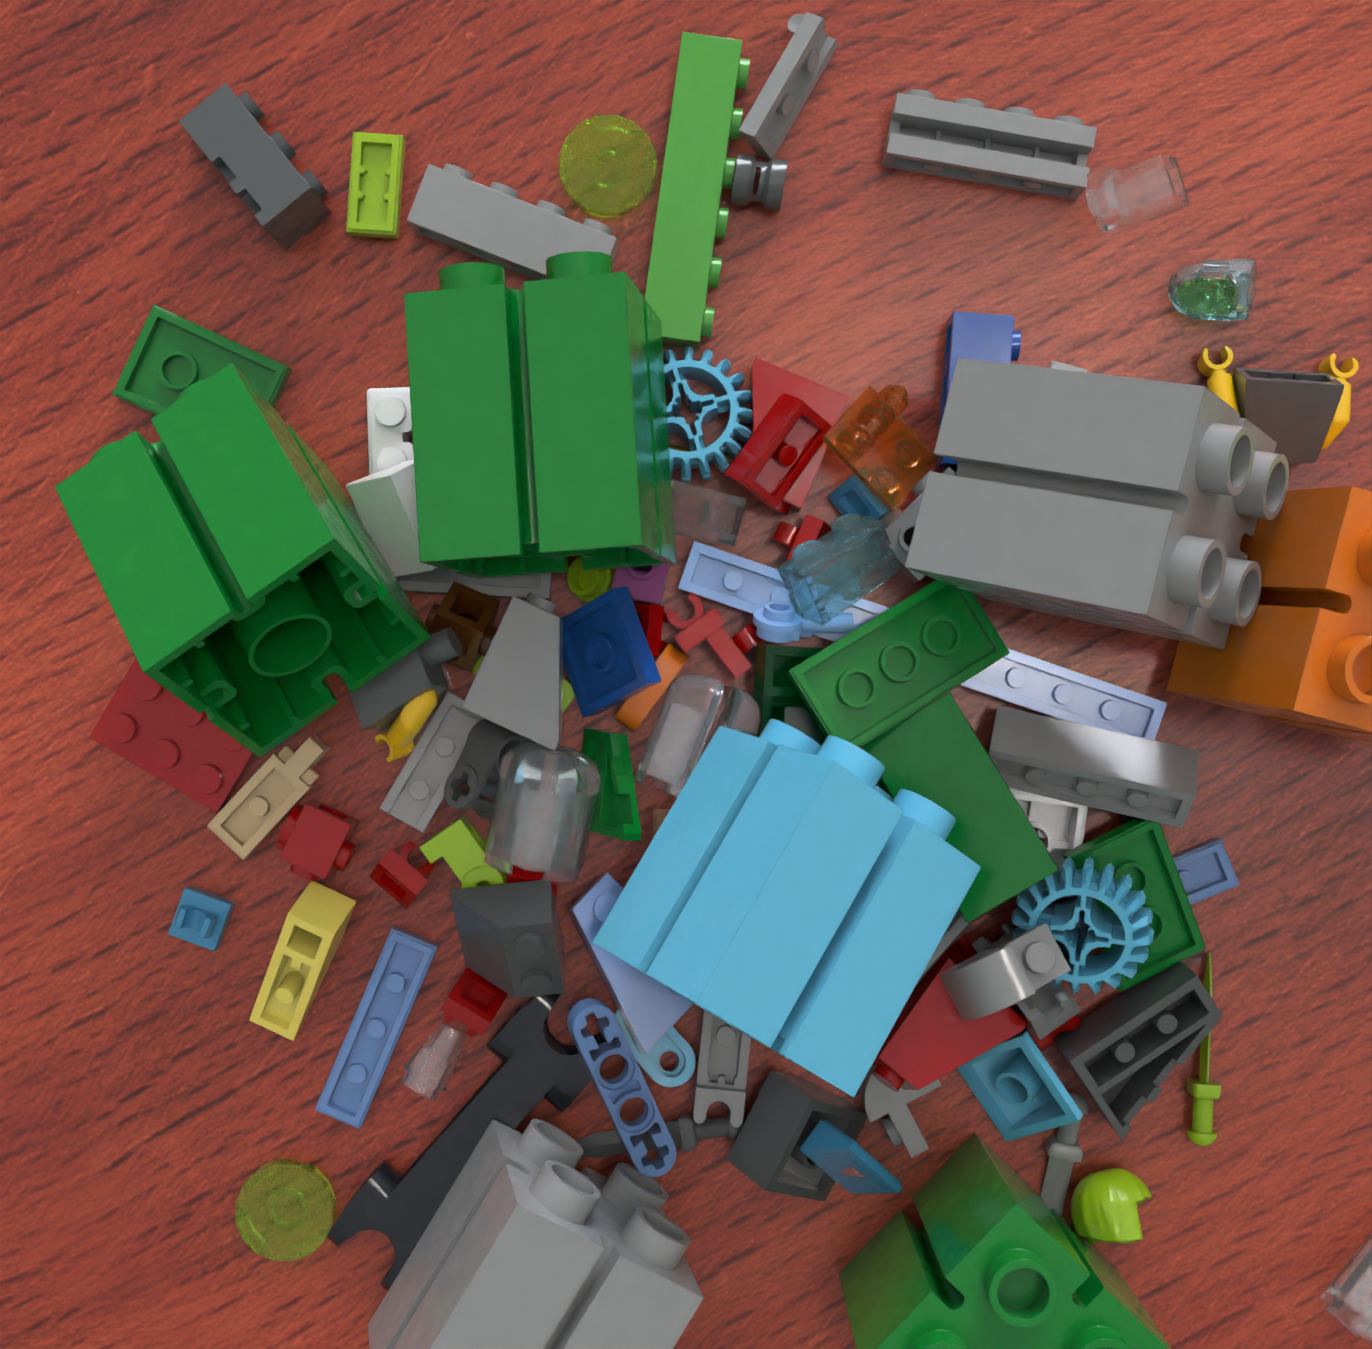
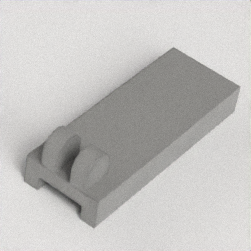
(788, 84)
(422, 780)

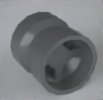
(770, 182)

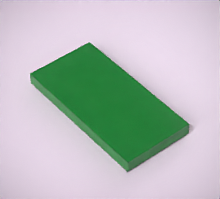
(897, 663)
(946, 763)

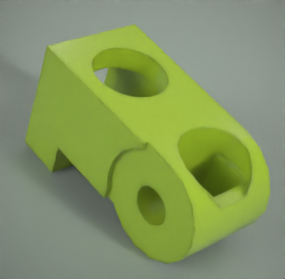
(464, 853)

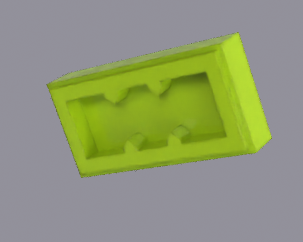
(375, 185)

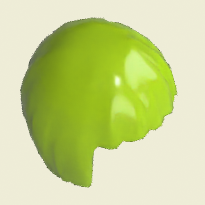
(1107, 1206)

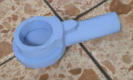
(781, 624)

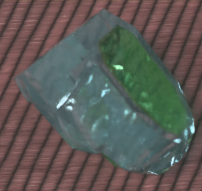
(1215, 289)

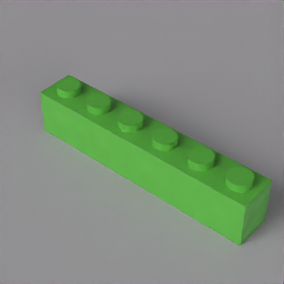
(692, 186)

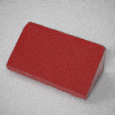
(778, 450)

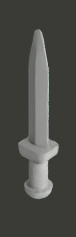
(1062, 1152)

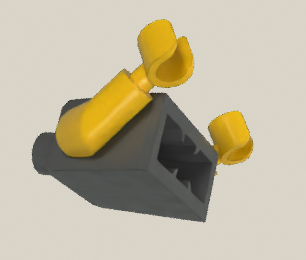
(1291, 407)
(406, 693)

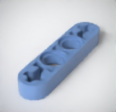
(621, 1088)

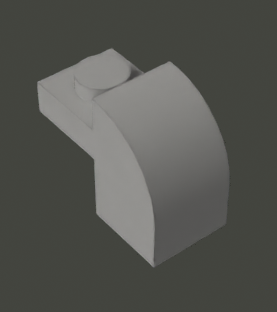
(1004, 973)
(900, 1123)

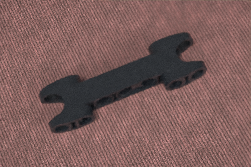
(531, 1069)

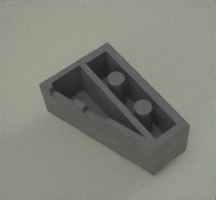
(257, 165)
(1137, 1041)

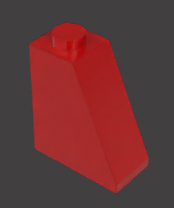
(767, 385)
(934, 1039)

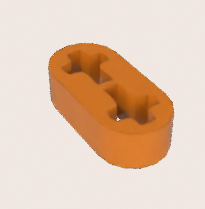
(639, 705)

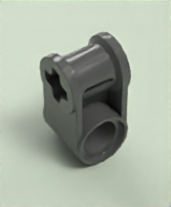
(480, 767)

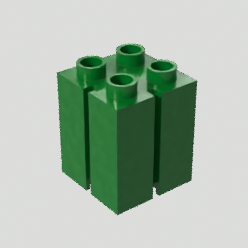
(539, 421)
(238, 563)
(988, 1272)

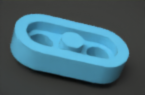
(650, 1062)

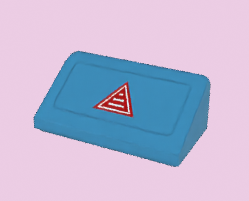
(847, 1161)

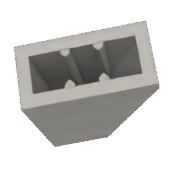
(523, 673)

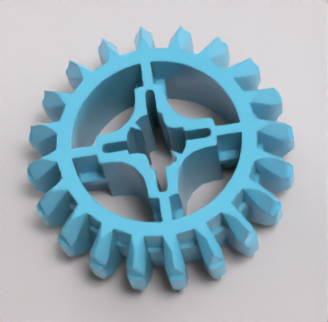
(709, 407)
(1128, 931)

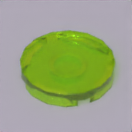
(608, 165)
(285, 1210)

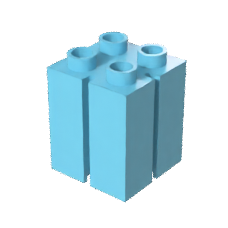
(793, 897)

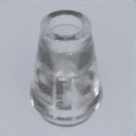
(434, 1062)

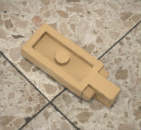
(268, 797)

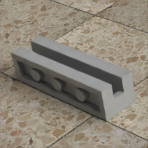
(988, 145)
(498, 224)
(1094, 766)

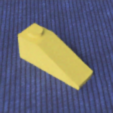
(301, 959)

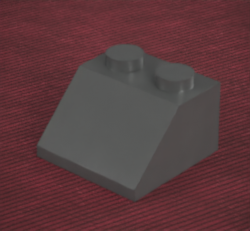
(512, 936)
(779, 1125)

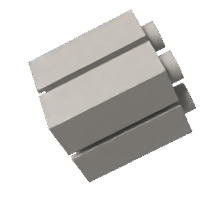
(1099, 499)
(542, 1257)

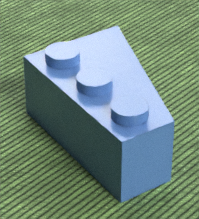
(643, 1003)

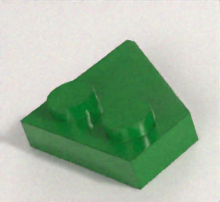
(616, 802)

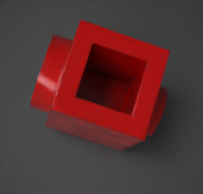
(317, 840)

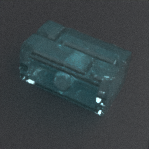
(838, 567)

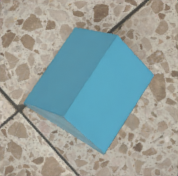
(1019, 1089)

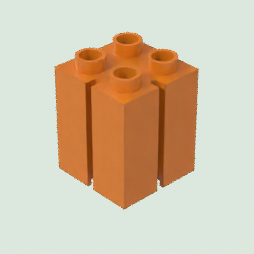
(1311, 634)

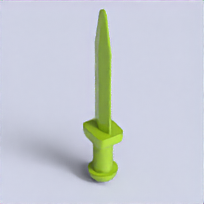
(1203, 1089)

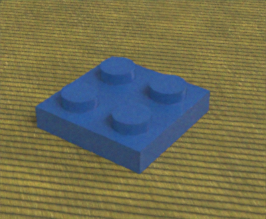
(607, 652)

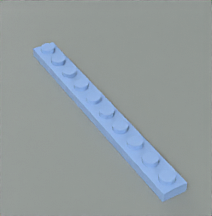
(1013, 678)

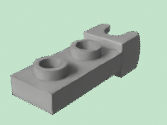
(721, 1069)

